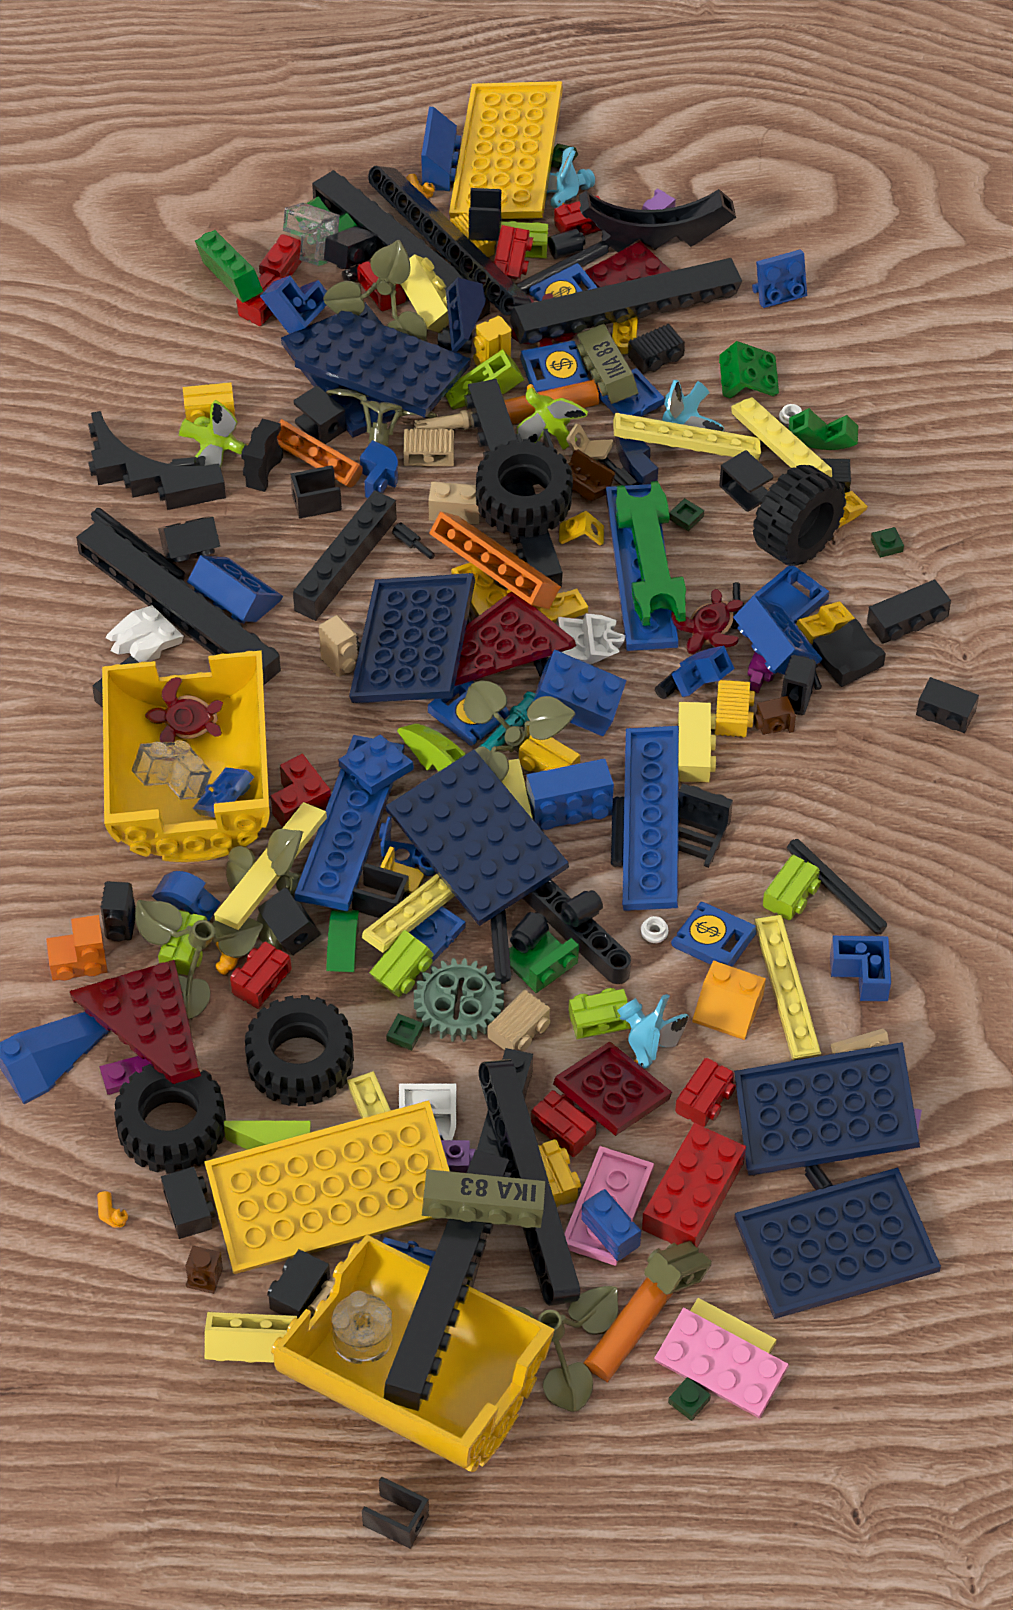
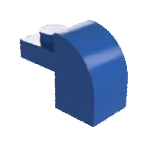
(380, 466)
(702, 668)
(186, 892)

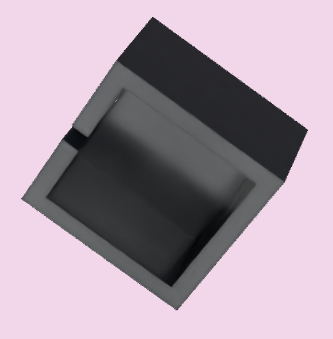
(191, 537)

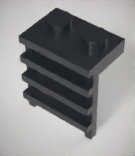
(705, 812)

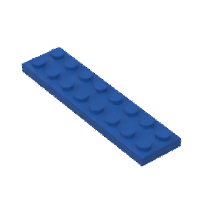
(661, 631)
(651, 819)
(342, 841)

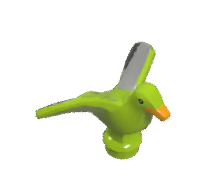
(549, 415)
(213, 434)

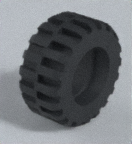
(524, 513)
(799, 515)
(307, 1080)
(176, 1147)

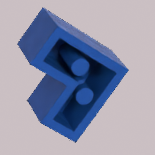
(294, 305)
(863, 958)

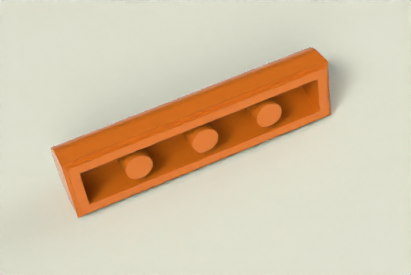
(581, 393)
(318, 454)
(626, 1330)

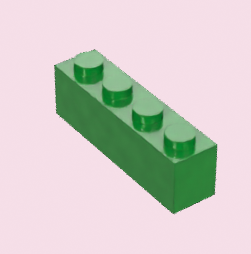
(228, 266)

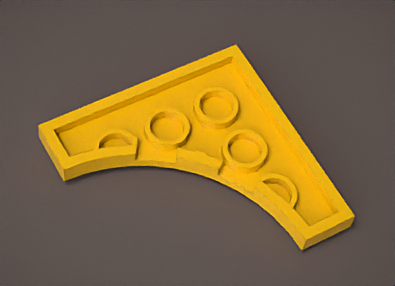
(486, 594)

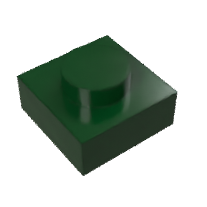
(558, 154)
(686, 514)
(887, 542)
(405, 1032)
(689, 1398)

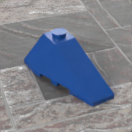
(42, 1054)

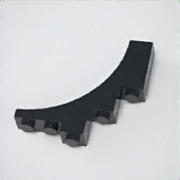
(656, 227)
(174, 483)

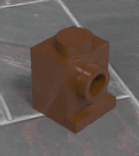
(775, 716)
(203, 1269)

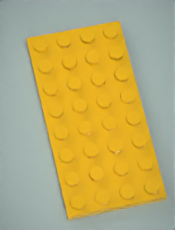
(508, 146)
(326, 1186)

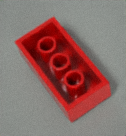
(693, 1187)

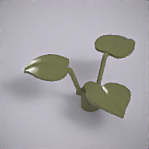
(392, 268)
(379, 431)
(546, 718)
(282, 852)
(160, 920)
(595, 1311)

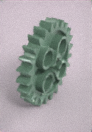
(431, 997)

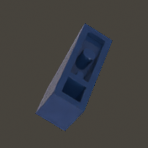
(464, 307)

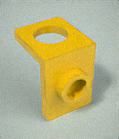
(581, 525)
(415, 875)

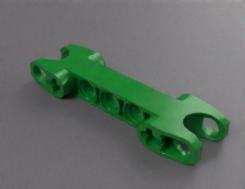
(657, 587)

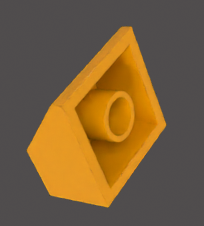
(729, 1000)

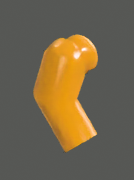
(426, 189)
(226, 963)
(109, 1214)

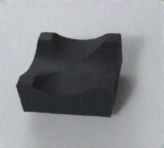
(261, 454)
(849, 653)

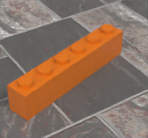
(495, 560)

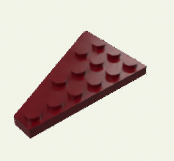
(508, 637)
(148, 1015)

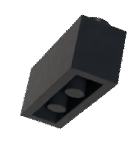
(908, 611)

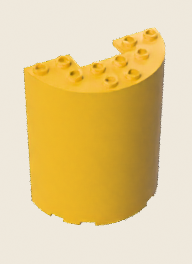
(153, 816)
(480, 1376)

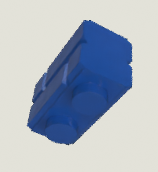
(611, 1225)

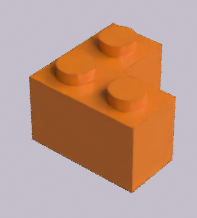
(78, 953)

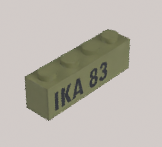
(606, 364)
(483, 1198)

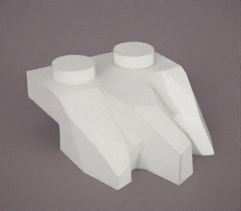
(144, 635)
(592, 636)
(442, 1101)

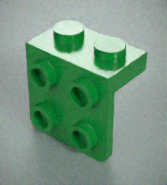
(748, 367)
(544, 962)

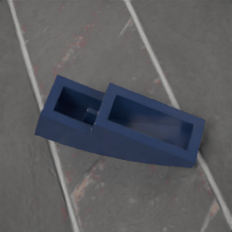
(636, 460)

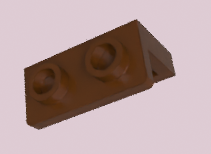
(589, 476)

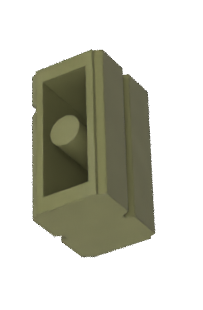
(677, 1267)

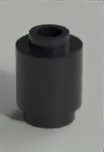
(581, 908)
(529, 932)

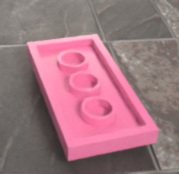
(625, 1181)
(721, 1362)

